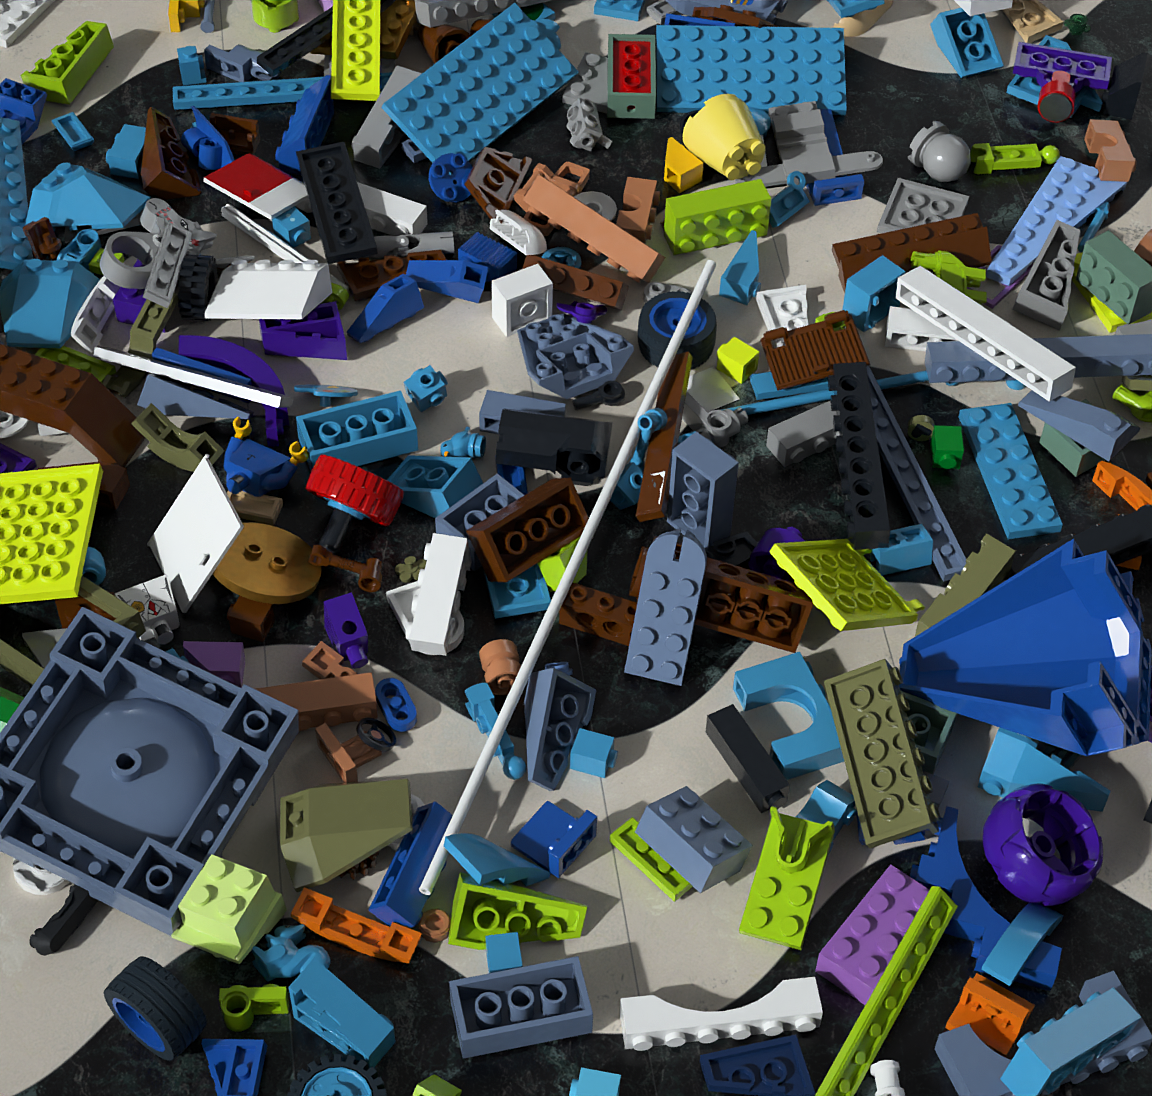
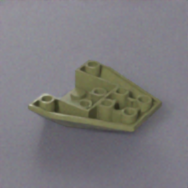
(340, 826)

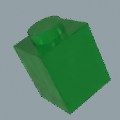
(946, 447)

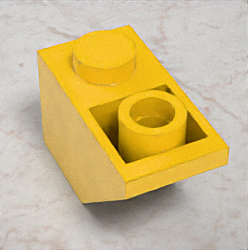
(681, 167)

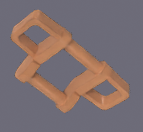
(568, 186)

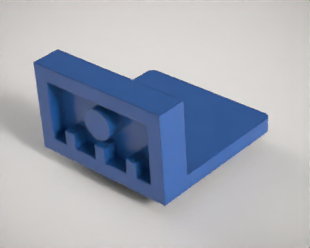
(555, 837)

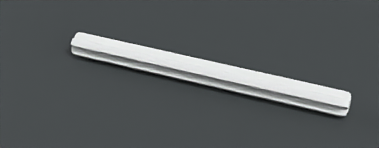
(267, 238)

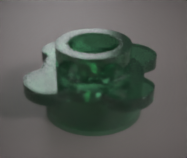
(1077, 24)

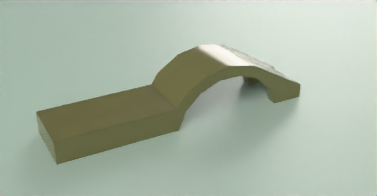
(143, 342)

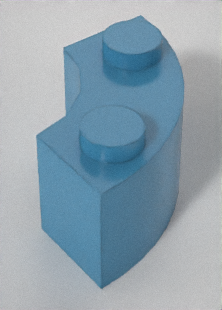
(829, 804)

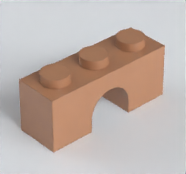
(1115, 156)
(638, 208)

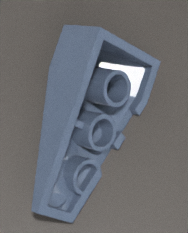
(177, 399)
(1086, 424)
(553, 714)

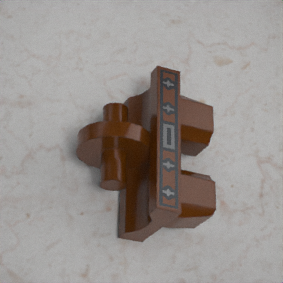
(43, 239)

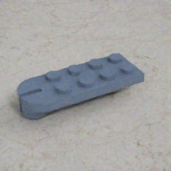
(667, 608)

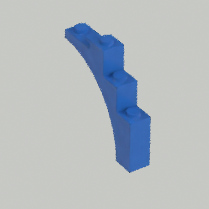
(974, 916)

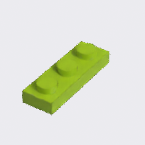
(78, 360)
(649, 861)

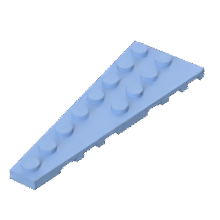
(1067, 195)

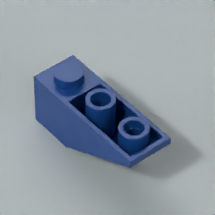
(449, 277)
(390, 305)

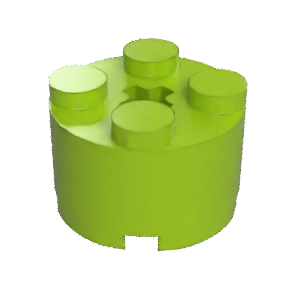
(275, 13)

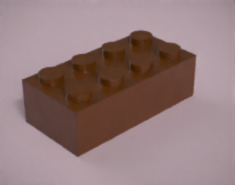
(528, 529)

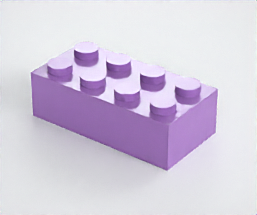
(871, 934)

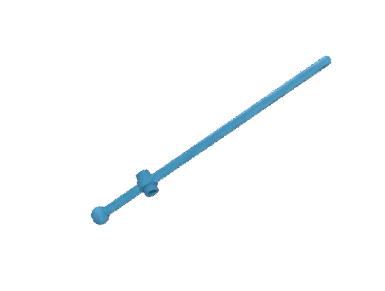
(823, 395)

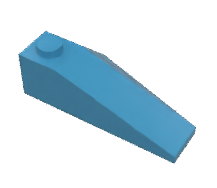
(1018, 763)

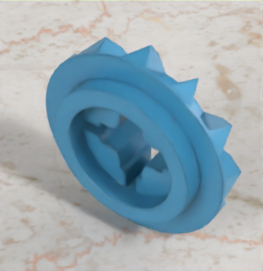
(563, 255)

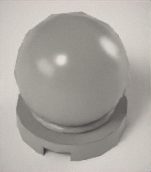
(940, 153)

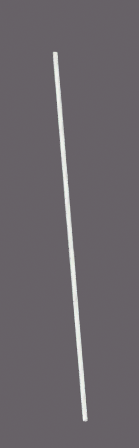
(565, 583)

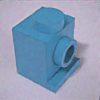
(191, 66)

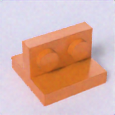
(992, 1013)

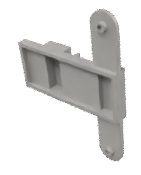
(805, 149)

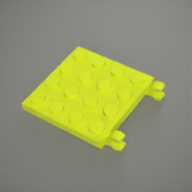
(844, 584)

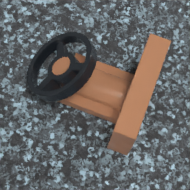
(356, 751)

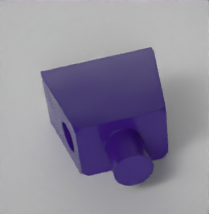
(346, 629)

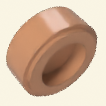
(435, 925)

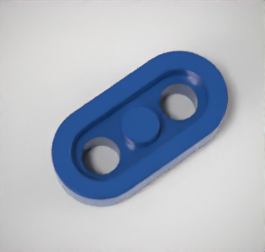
(396, 707)

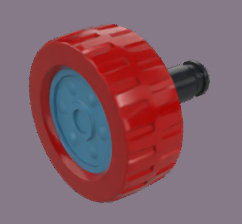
(352, 495)

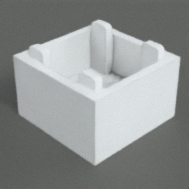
(521, 299)

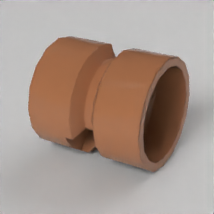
(500, 664)

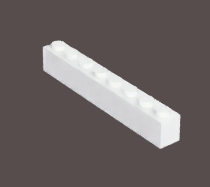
(985, 333)

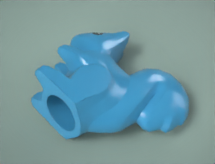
(283, 956)

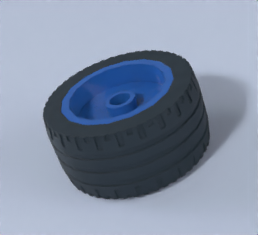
(659, 321)
(155, 1008)

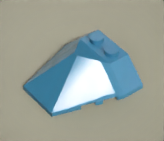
(84, 197)

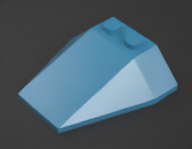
(43, 301)

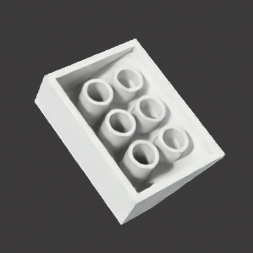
(269, 290)

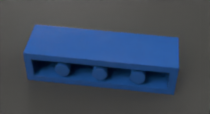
(399, 893)

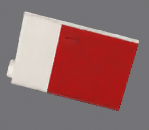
(260, 186)

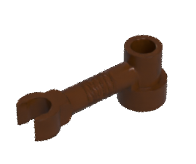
(370, 573)

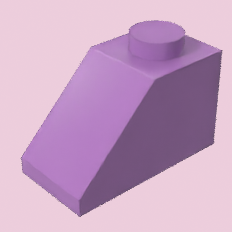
(218, 658)

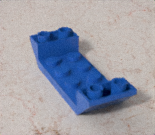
(22, 104)

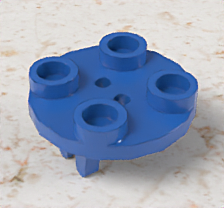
(442, 182)

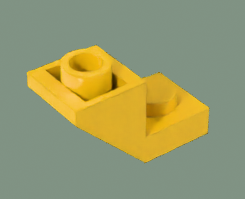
(183, 9)

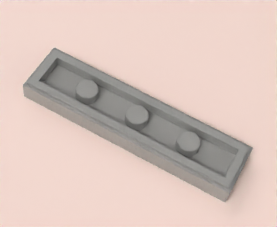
(167, 265)

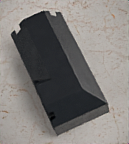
(554, 443)

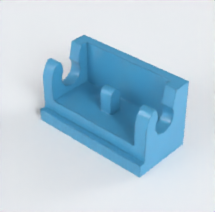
(907, 549)

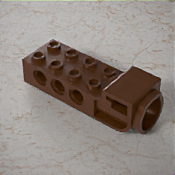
(745, 603)

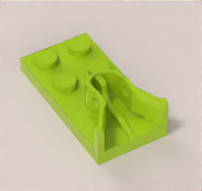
(787, 880)

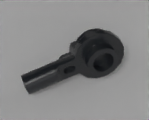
(610, 394)

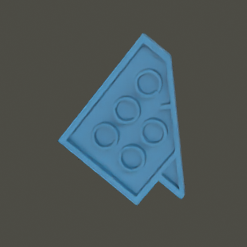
(1029, 89)

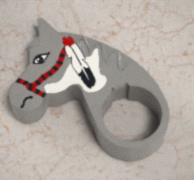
(146, 245)

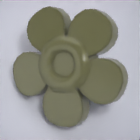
(410, 569)

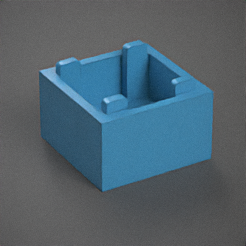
(872, 292)

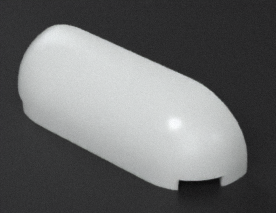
(518, 232)

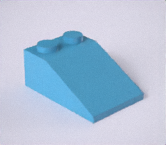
(966, 42)
(435, 482)

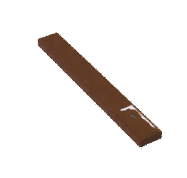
(657, 469)

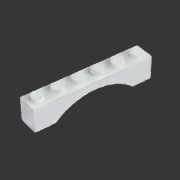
(654, 1022)

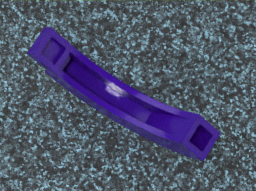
(243, 363)

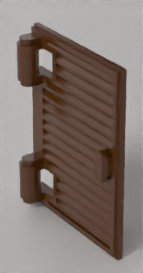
(812, 350)

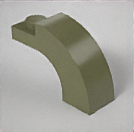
(174, 444)

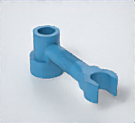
(648, 423)

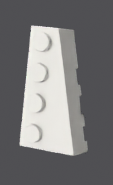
(439, 595)

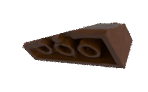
(164, 162)

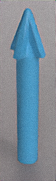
(1100, 216)

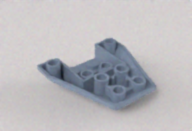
(572, 355)

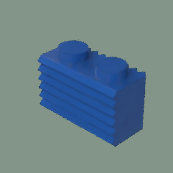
(484, 251)

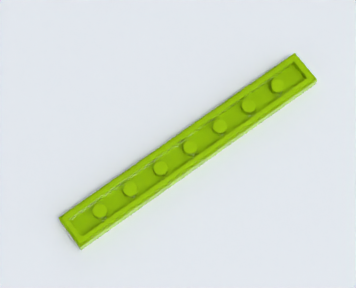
(889, 995)

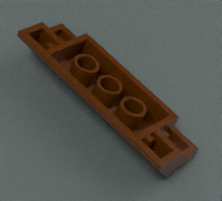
(959, 236)

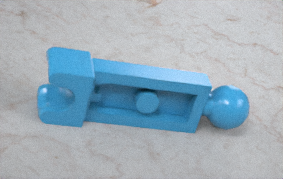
(482, 710)

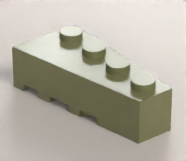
(978, 576)

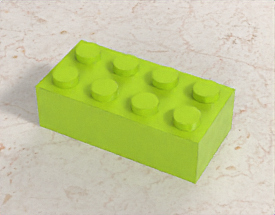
(716, 216)

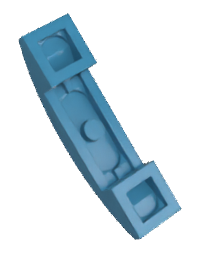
(1020, 941)

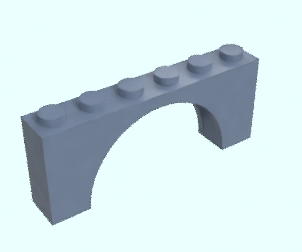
(978, 1069)

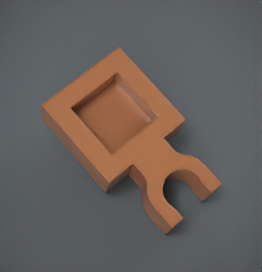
(326, 663)

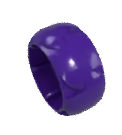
(1028, 864)

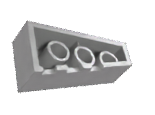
(379, 132)
(1048, 284)

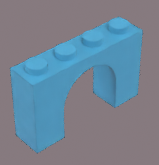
(793, 681)

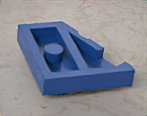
(235, 1065)

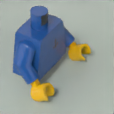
(256, 467)

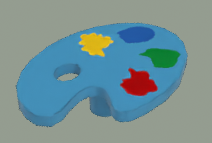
(326, 392)

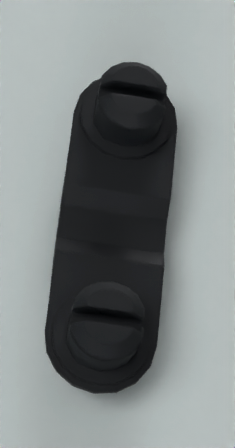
(63, 923)

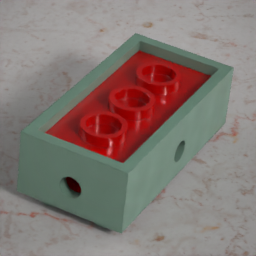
(631, 76)

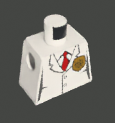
(156, 608)

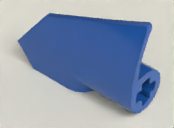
(206, 144)

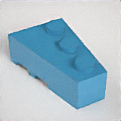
(340, 1015)

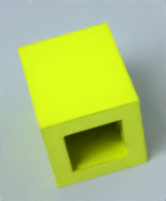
(737, 360)

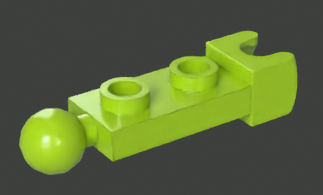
(1011, 157)

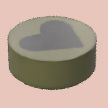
(920, 427)

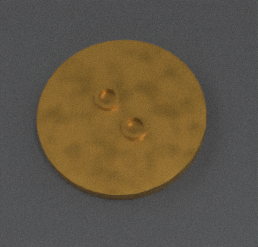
(268, 566)

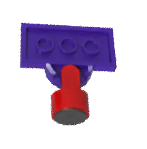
(1060, 76)

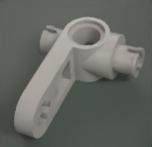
(714, 425)

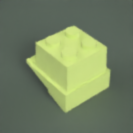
(228, 910)

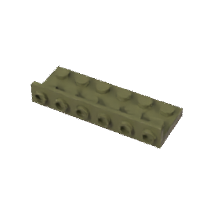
(881, 753)

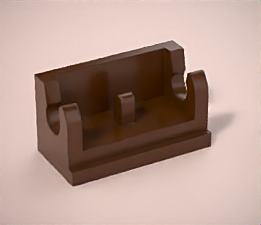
(239, 133)

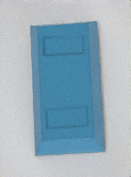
(73, 131)

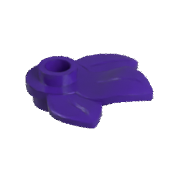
(583, 311)

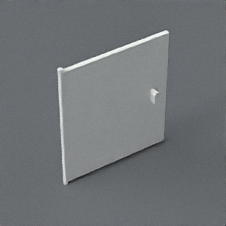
(195, 534)

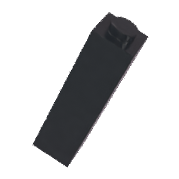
(747, 758)

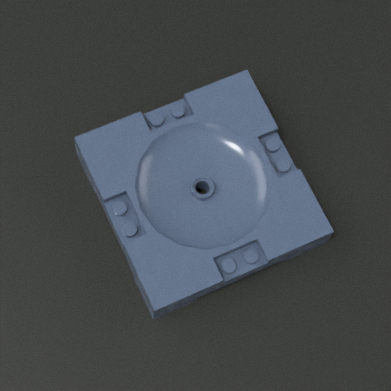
(195, 756)

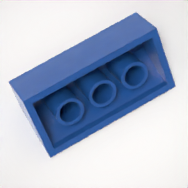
(307, 125)

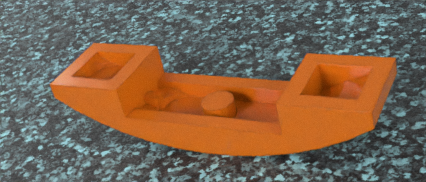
(1116, 481)
(353, 930)

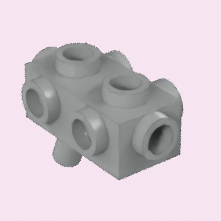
(585, 125)

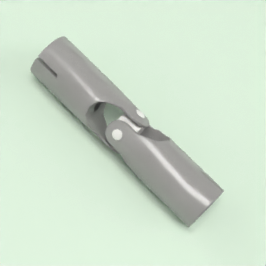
(426, 242)

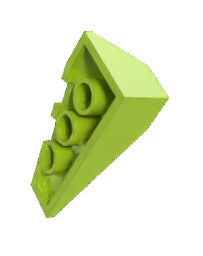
(510, 909)

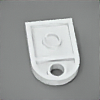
(401, 604)

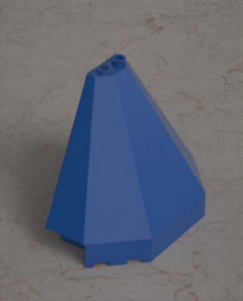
(1044, 656)

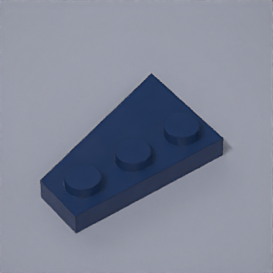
(759, 1069)

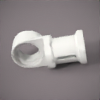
(887, 1078)

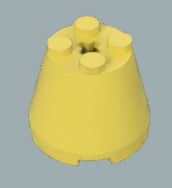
(725, 137)

